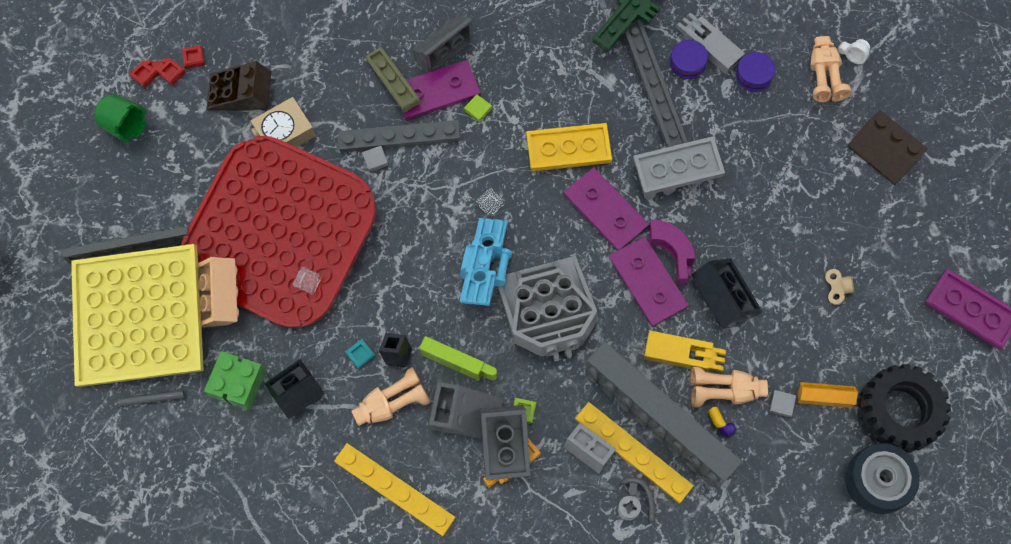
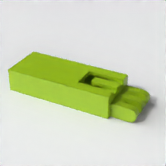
(456, 360)

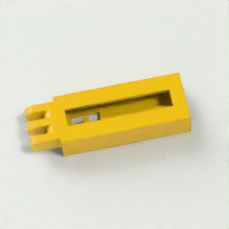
(676, 350)

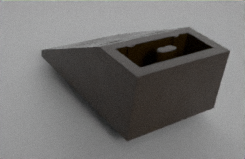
(239, 88)

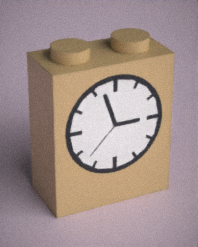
(284, 123)

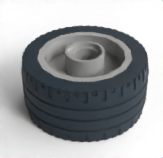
(898, 474)

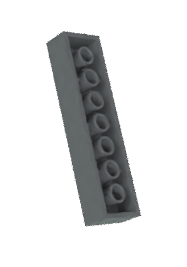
(661, 415)

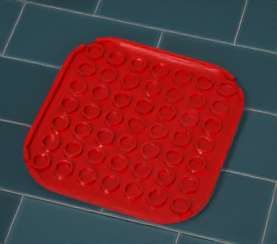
(278, 213)

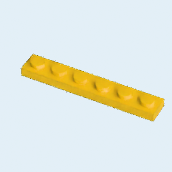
(635, 453)
(395, 489)

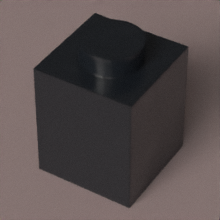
(395, 350)

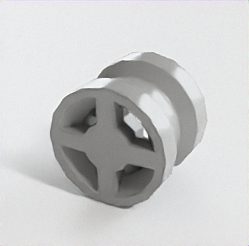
(627, 512)

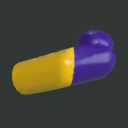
(717, 419)

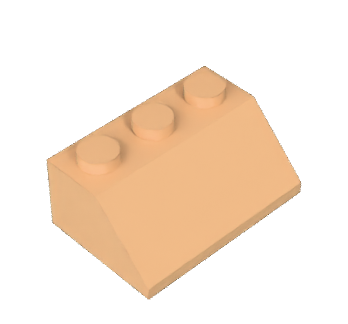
(218, 292)

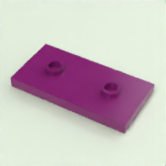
(442, 88)
(606, 209)
(648, 281)
(971, 308)

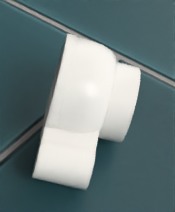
(855, 52)

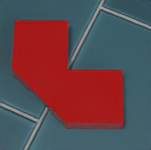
(149, 70)

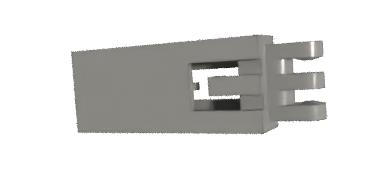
(720, 49)

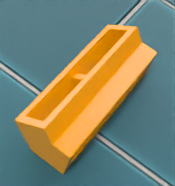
(827, 395)

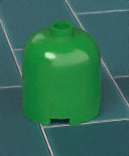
(120, 117)

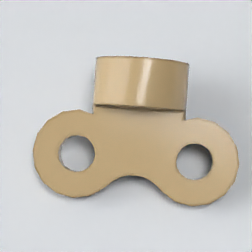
(840, 286)

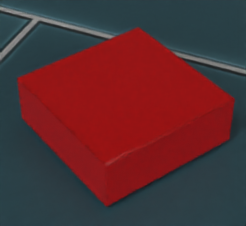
(193, 57)

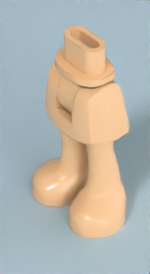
(827, 58)
(742, 387)
(376, 406)

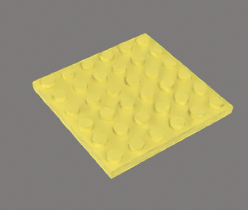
(136, 315)

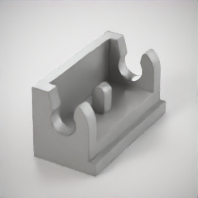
(589, 448)

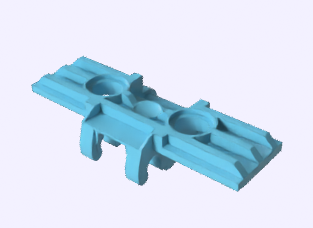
(478, 260)

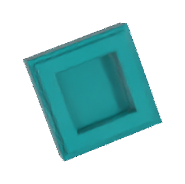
(360, 354)

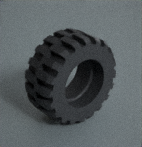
(922, 389)

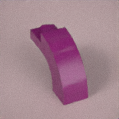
(677, 244)

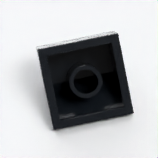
(294, 389)

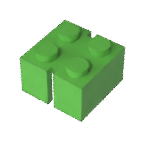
(236, 379)

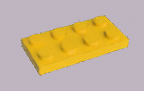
(568, 147)

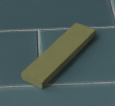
(393, 79)

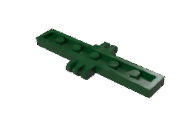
(622, 20)

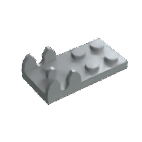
(678, 166)

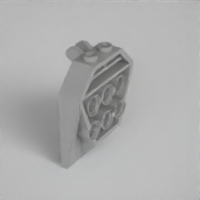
(549, 333)

